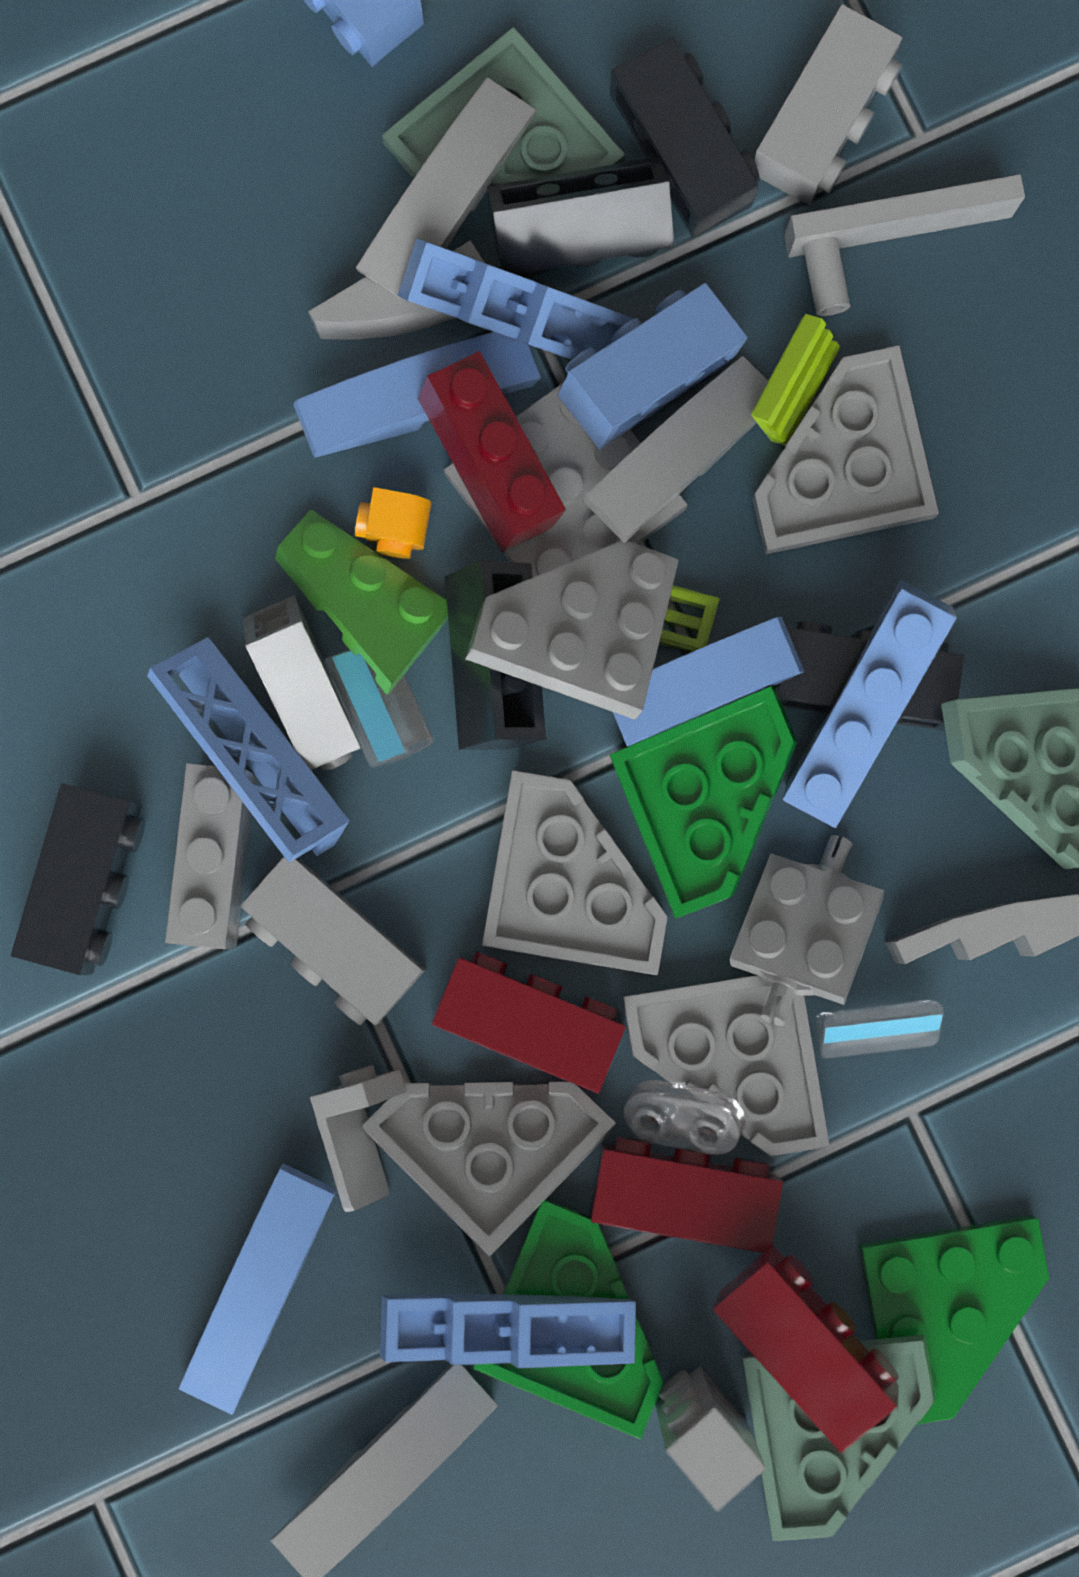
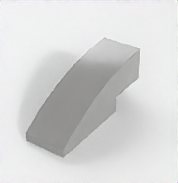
(373, 312)

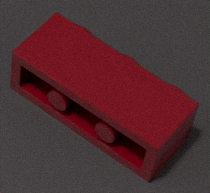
(490, 451)
(530, 1021)
(686, 1195)
(809, 1347)

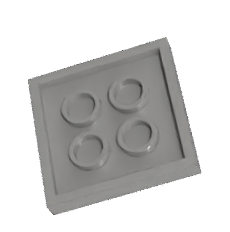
(574, 469)

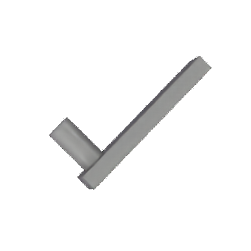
(826, 231)

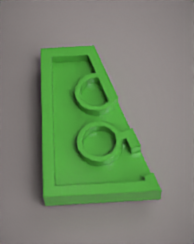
(367, 597)

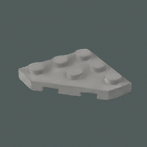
(850, 461)
(582, 626)
(567, 885)
(719, 1043)
(489, 1147)

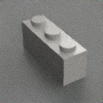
(829, 106)
(209, 861)
(331, 941)
(707, 1436)

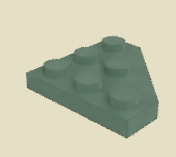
(555, 141)
(1024, 761)
(805, 1476)

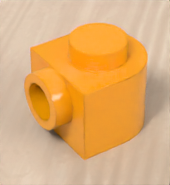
(394, 522)

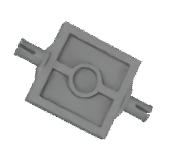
(806, 929)

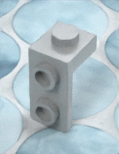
(348, 1147)

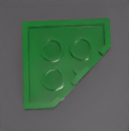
(706, 795)
(571, 1258)
(959, 1291)

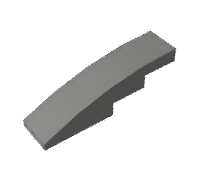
(448, 182)
(678, 451)
(1031, 924)
(383, 1473)

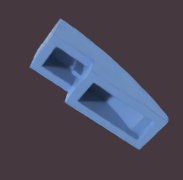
(714, 678)

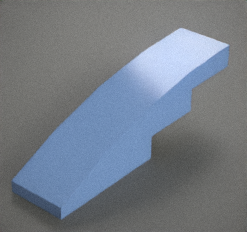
(506, 302)
(386, 399)
(257, 1288)
(508, 1329)

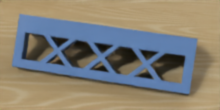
(255, 742)

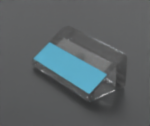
(385, 725)
(879, 1028)

